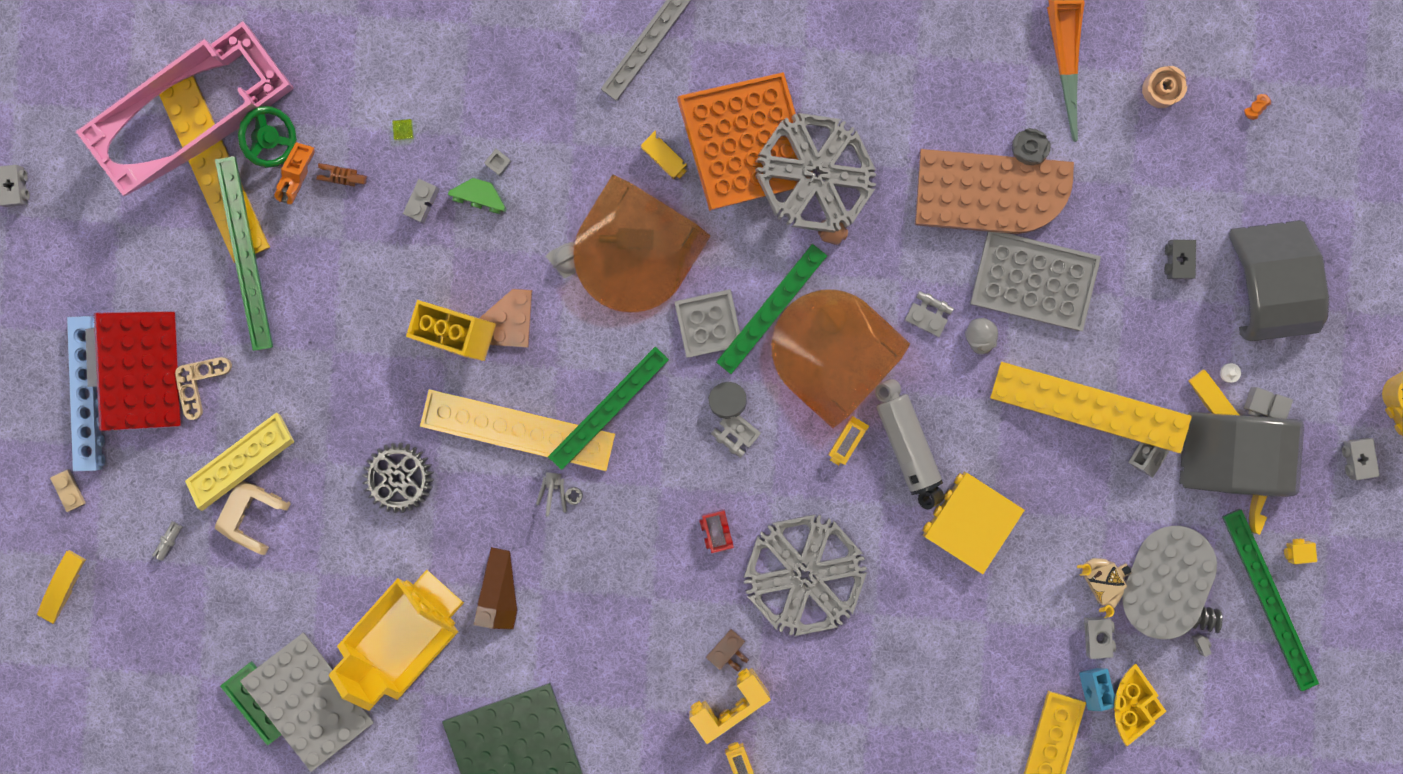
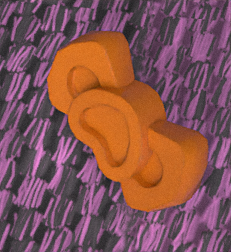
(1257, 106)

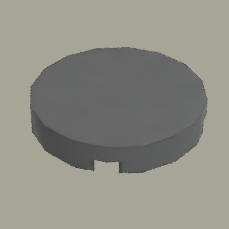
(1031, 146)
(727, 400)

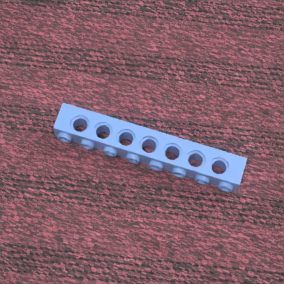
(80, 403)

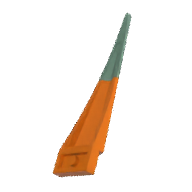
(1066, 25)

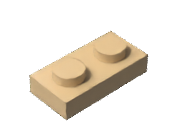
(68, 490)

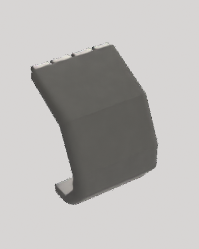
(1282, 280)
(1243, 455)

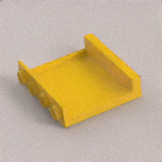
(972, 522)

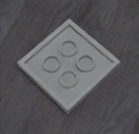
(707, 322)

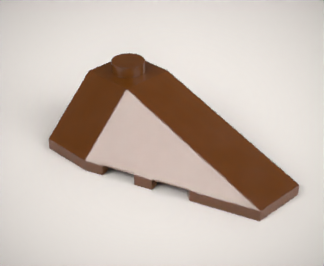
(497, 597)

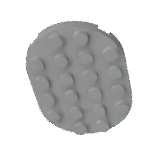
(1169, 582)

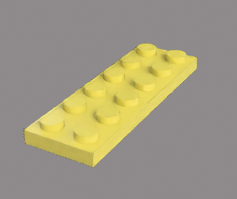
(239, 461)

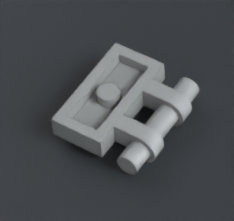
(926, 319)
(741, 430)

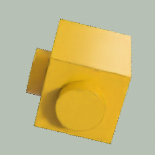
(1300, 551)

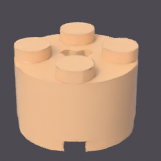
(1175, 87)

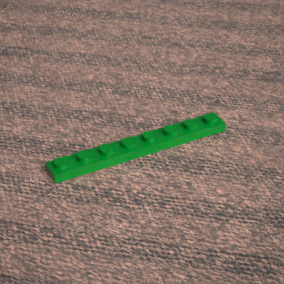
(771, 309)
(608, 408)

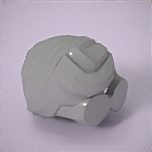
(982, 335)

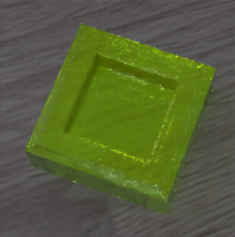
(403, 129)

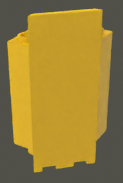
(395, 640)

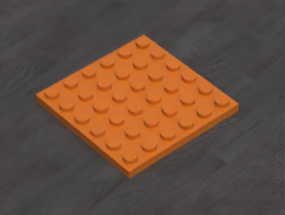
(728, 132)

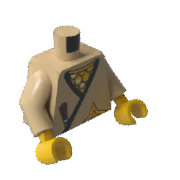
(1105, 582)

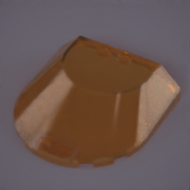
(634, 248)
(834, 351)

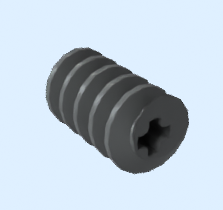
(1210, 618)

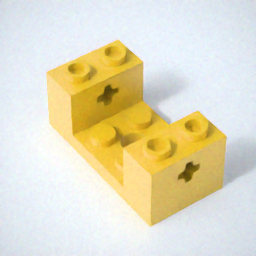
(707, 722)

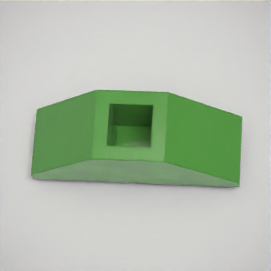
(479, 194)

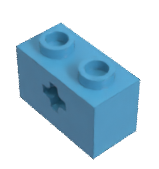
(1097, 689)

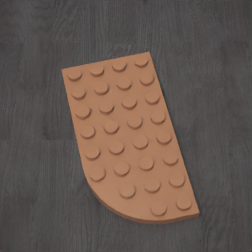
(989, 192)

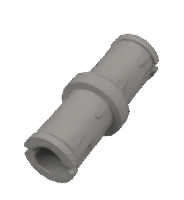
(167, 541)

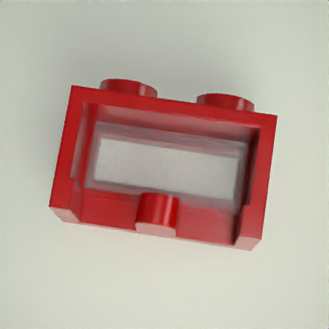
(717, 531)

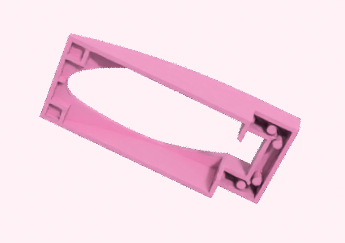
(202, 57)

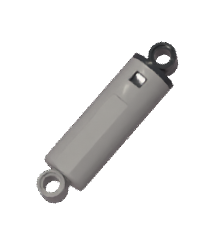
(909, 444)

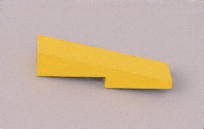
(1211, 394)

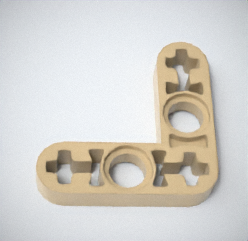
(194, 375)

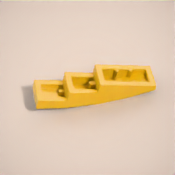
(60, 586)

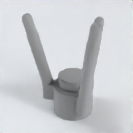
(552, 481)

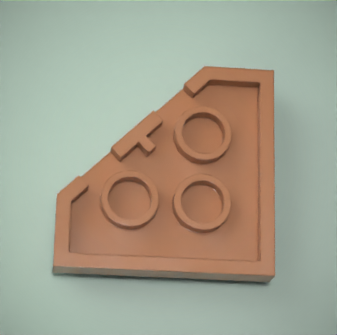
(511, 319)

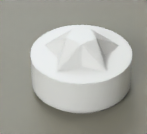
(1230, 372)

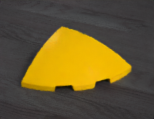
(1135, 705)

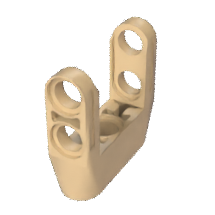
(234, 509)

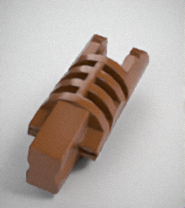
(341, 175)

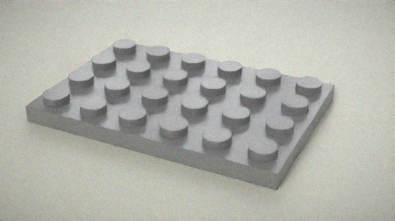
(1035, 280)
(304, 702)

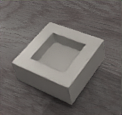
(497, 162)
(1202, 644)

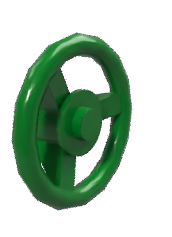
(265, 136)

